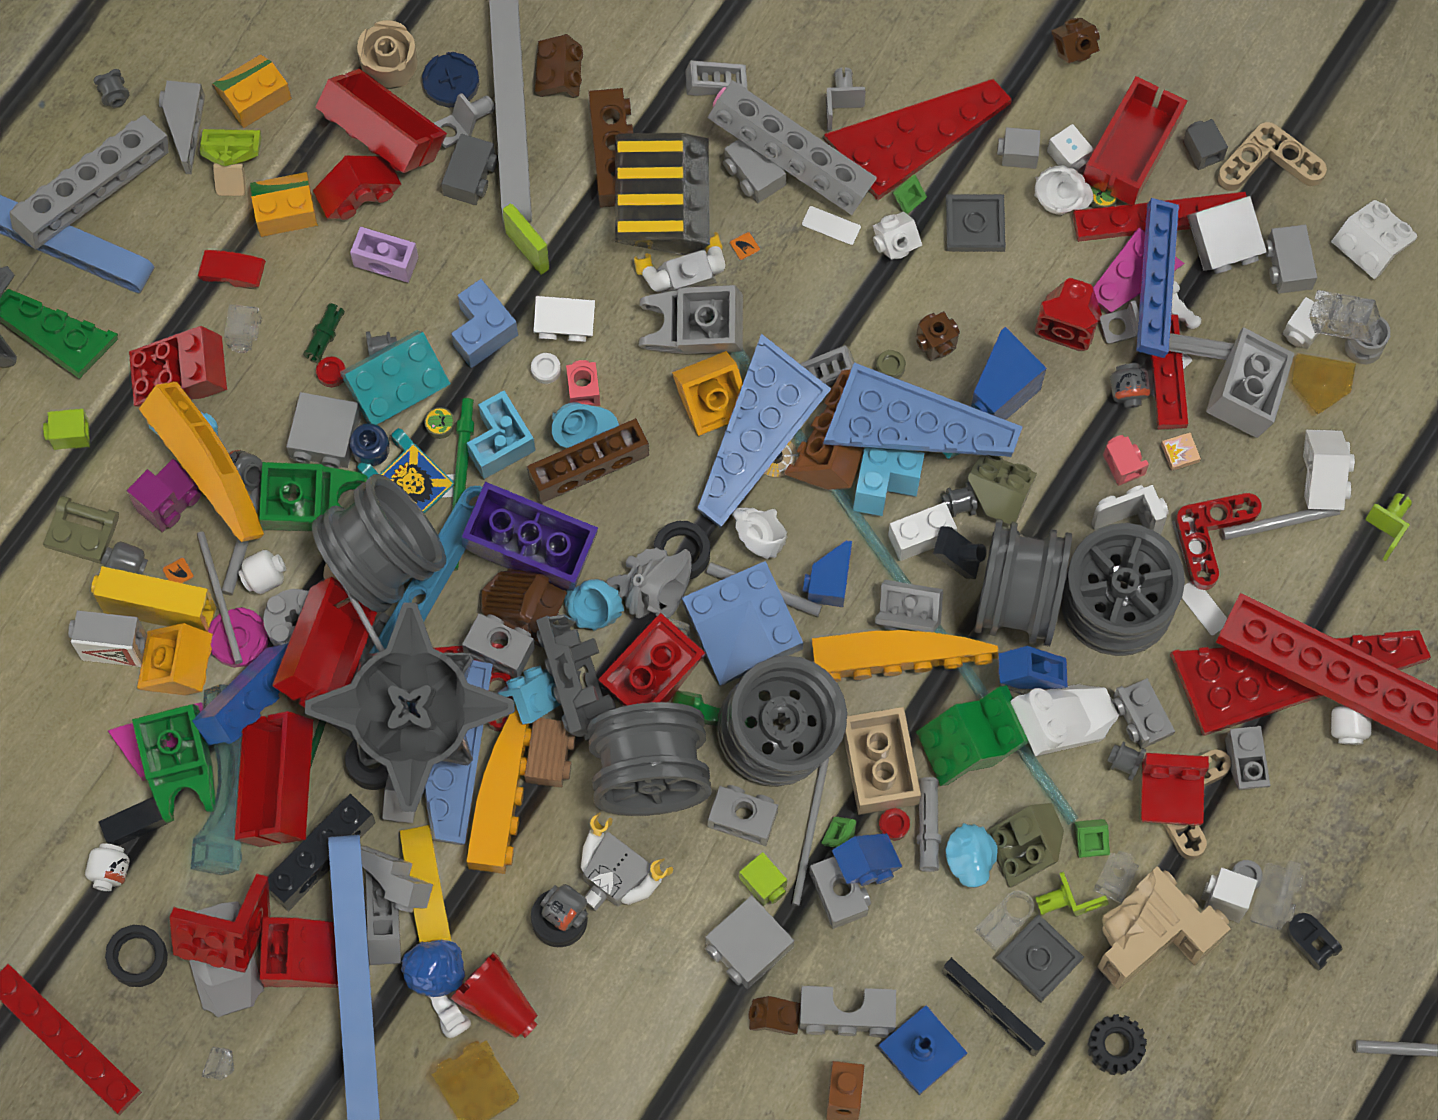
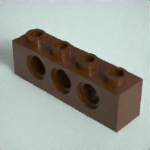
(603, 106)
(588, 460)

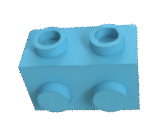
(532, 693)

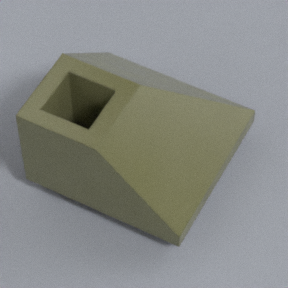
(1001, 486)
(1028, 842)

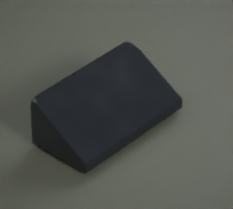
(132, 822)

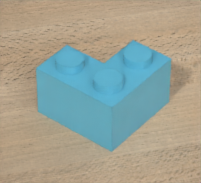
(506, 439)
(886, 471)

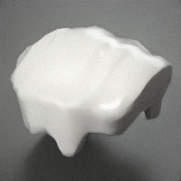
(1062, 190)
(760, 531)

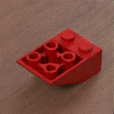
(188, 358)
(298, 953)

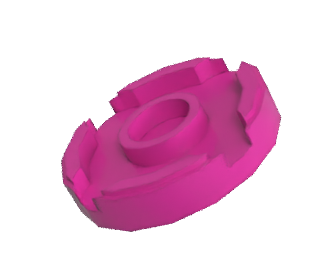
(249, 633)

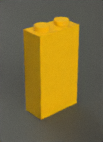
(153, 599)

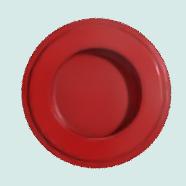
(329, 371)
(894, 823)

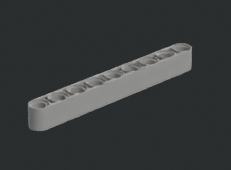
(510, 106)

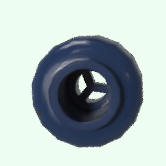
(369, 444)

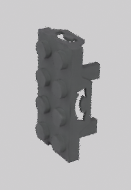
(564, 659)

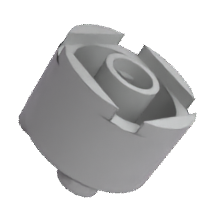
(281, 614)

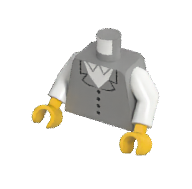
(686, 271)
(616, 870)

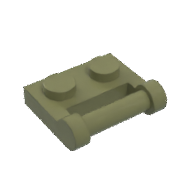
(77, 538)

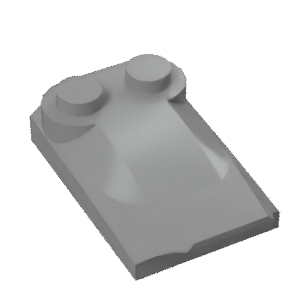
(221, 988)

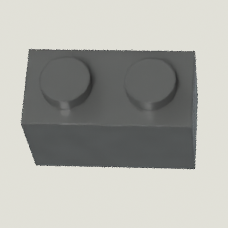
(469, 169)

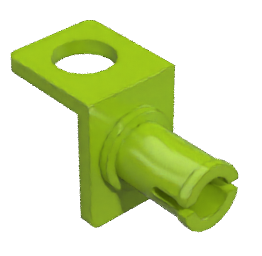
(1390, 520)
(1063, 897)

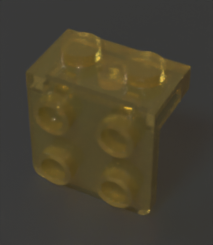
(475, 1083)

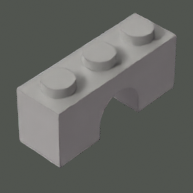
(821, 1014)

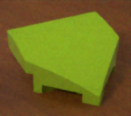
(230, 146)

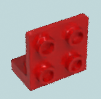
(1173, 788)

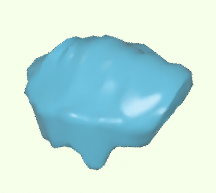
(593, 604)
(971, 854)

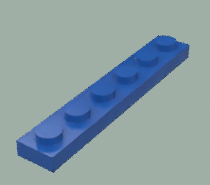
(1157, 278)

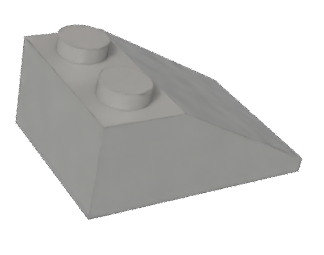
(1251, 383)

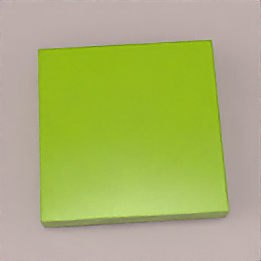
(526, 238)

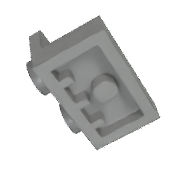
(1143, 713)

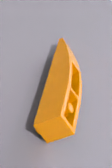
(202, 456)
(896, 650)
(497, 799)

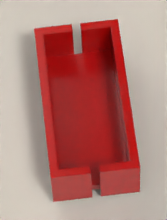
(380, 120)
(1134, 141)
(323, 644)
(274, 780)

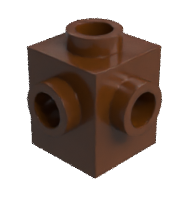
(1076, 40)
(933, 342)

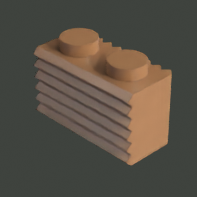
(548, 753)

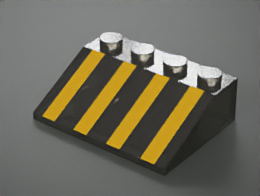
(662, 191)

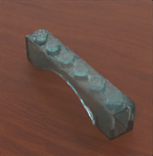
(214, 845)

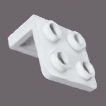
(1373, 237)
(1138, 501)

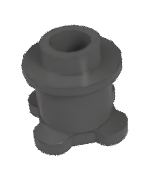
(112, 88)
(377, 343)
(960, 500)
(1126, 759)

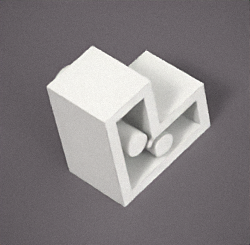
(1328, 468)

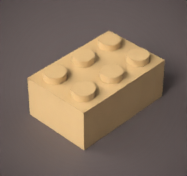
(881, 761)

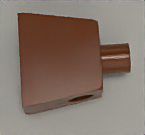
(845, 1091)

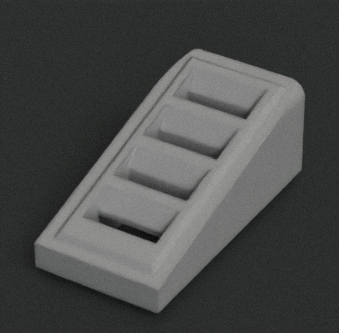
(703, 69)
(832, 357)

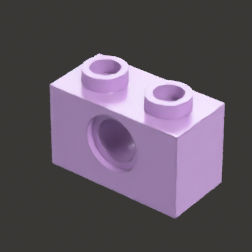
(384, 254)

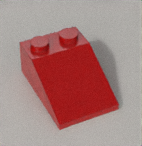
(652, 665)

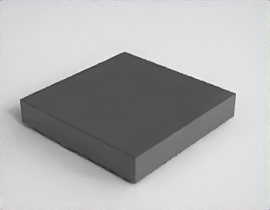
(975, 223)
(1039, 958)

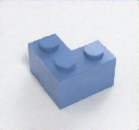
(488, 325)

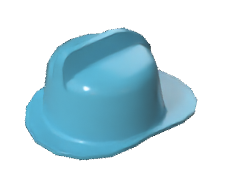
(580, 422)

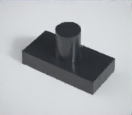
(959, 552)

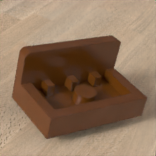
(558, 66)

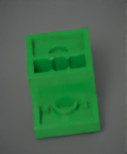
(972, 736)

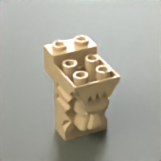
(1153, 921)

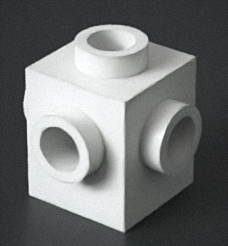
(896, 235)

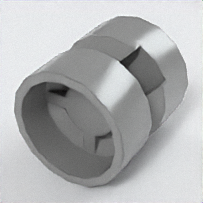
(1367, 352)

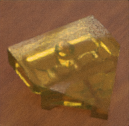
(1322, 380)

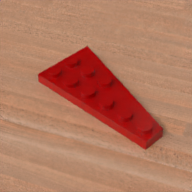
(914, 136)

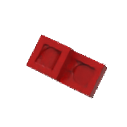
(231, 267)

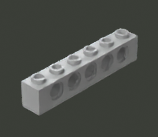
(792, 147)
(89, 181)

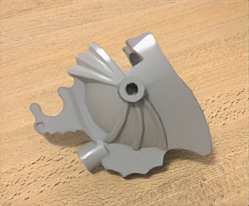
(654, 580)

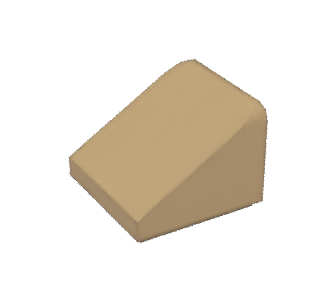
(229, 180)

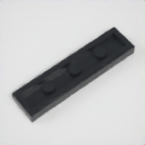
(993, 1007)

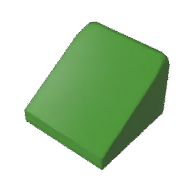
(1092, 838)

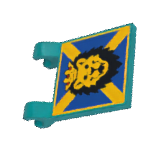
(414, 473)

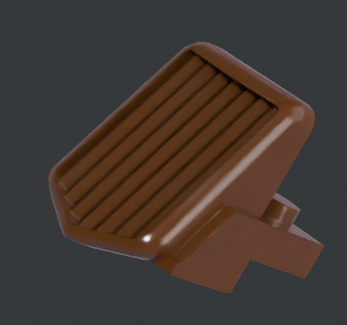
(521, 599)

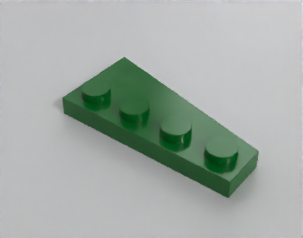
(62, 338)

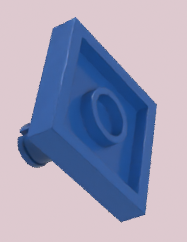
(922, 1050)

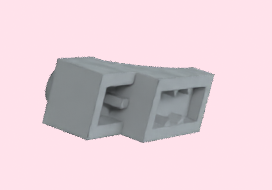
(396, 880)

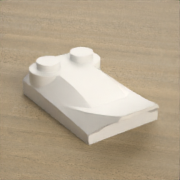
(1065, 717)

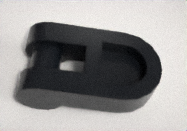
(1304, 931)

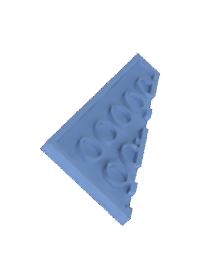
(767, 414)
(899, 415)
(452, 784)

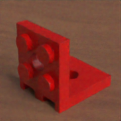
(220, 940)

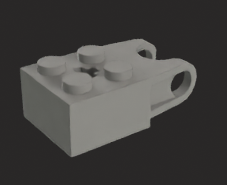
(686, 319)

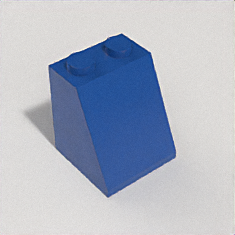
(1008, 378)

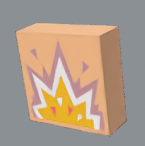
(1180, 451)

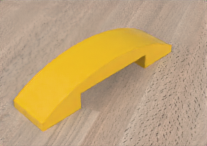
(420, 850)

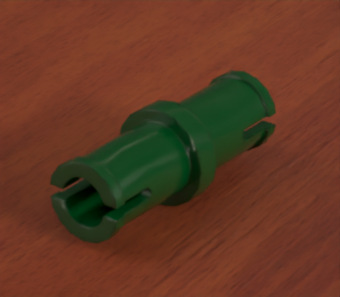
(324, 332)

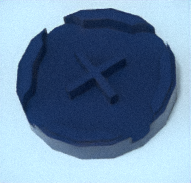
(448, 77)

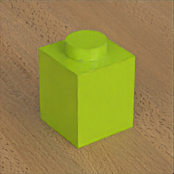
(67, 429)
(764, 880)

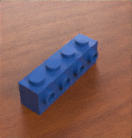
(242, 699)

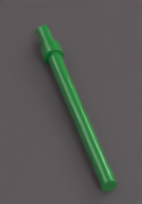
(465, 430)

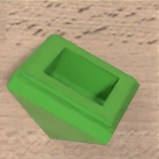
(910, 194)
(839, 831)

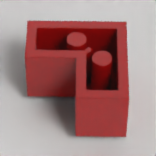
(353, 183)

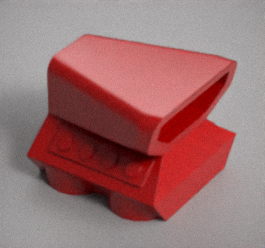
(1069, 315)

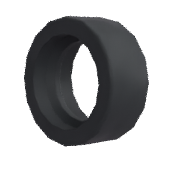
(692, 530)
(120, 938)

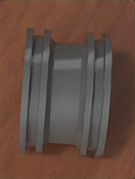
(378, 543)
(1023, 582)
(1109, 630)
(818, 698)
(649, 759)

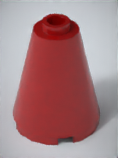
(497, 998)

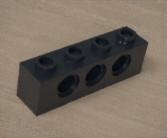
(311, 858)

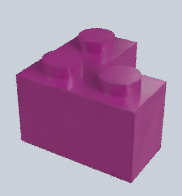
(165, 495)

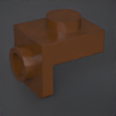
(774, 1015)

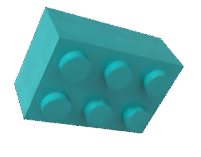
(395, 378)

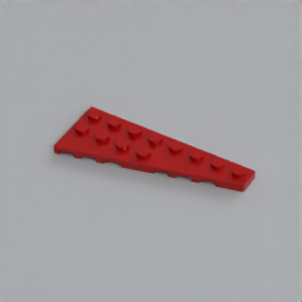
(1234, 690)

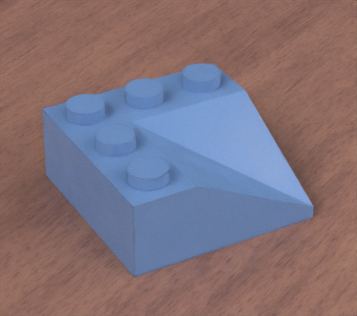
(742, 622)

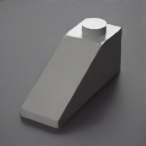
(183, 110)
(382, 925)

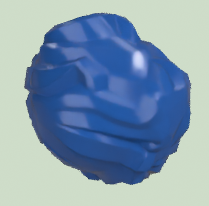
(434, 968)

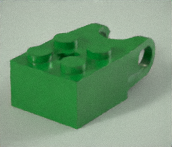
(315, 488)
(179, 768)

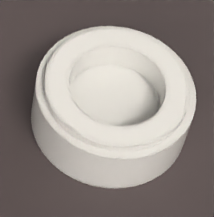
(545, 368)

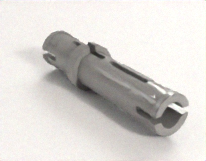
(928, 815)

